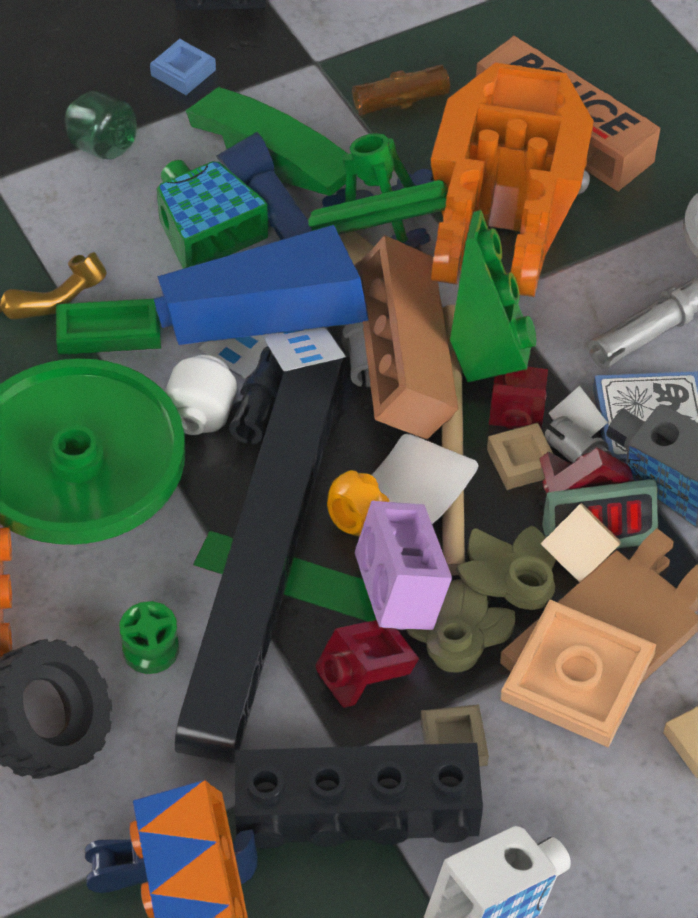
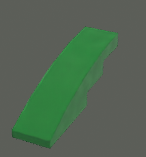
(297, 151)

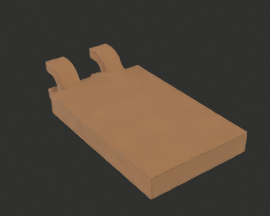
(635, 600)

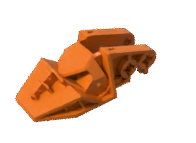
(519, 155)

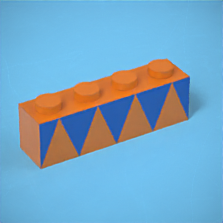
(187, 854)

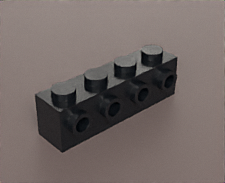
(359, 794)

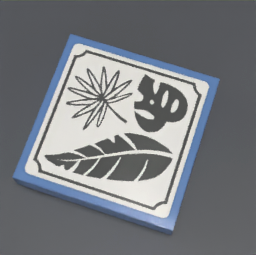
(641, 396)

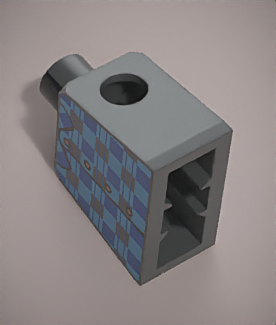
(663, 451)

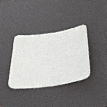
(424, 475)

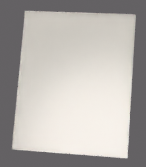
(581, 411)

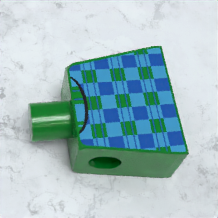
(208, 212)

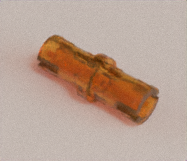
(400, 89)

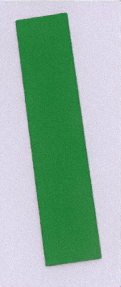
(305, 582)

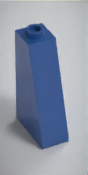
(264, 291)

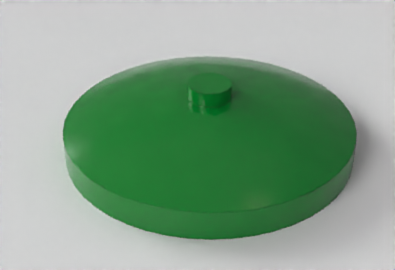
(85, 451)

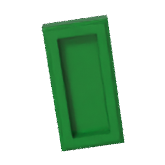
(107, 326)

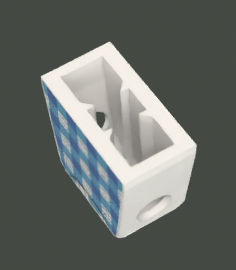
(499, 878)

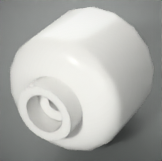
(202, 393)

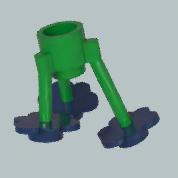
(373, 161)

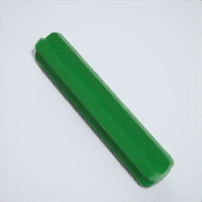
(382, 208)

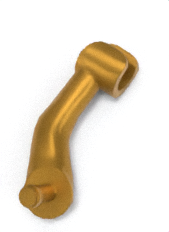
(26, 304)

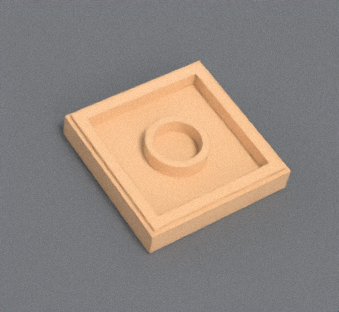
(578, 673)

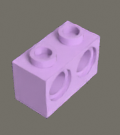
(402, 565)

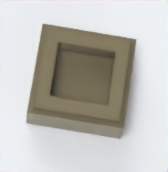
(455, 725)

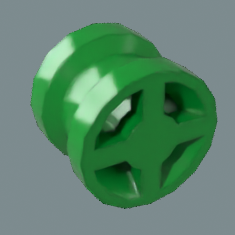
(157, 626)

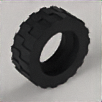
(84, 704)

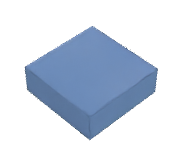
(182, 66)

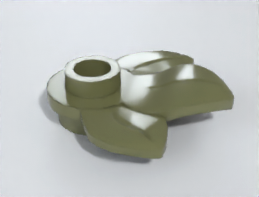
(510, 571)
(464, 628)

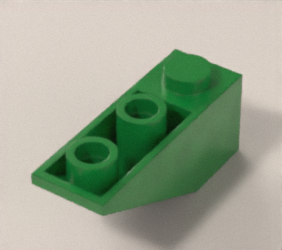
(487, 320)

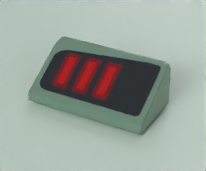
(624, 508)

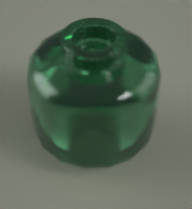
(101, 124)

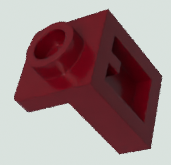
(519, 398)
(587, 471)
(361, 657)

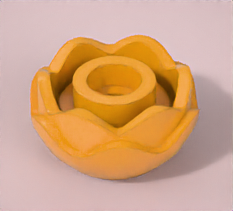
(350, 500)

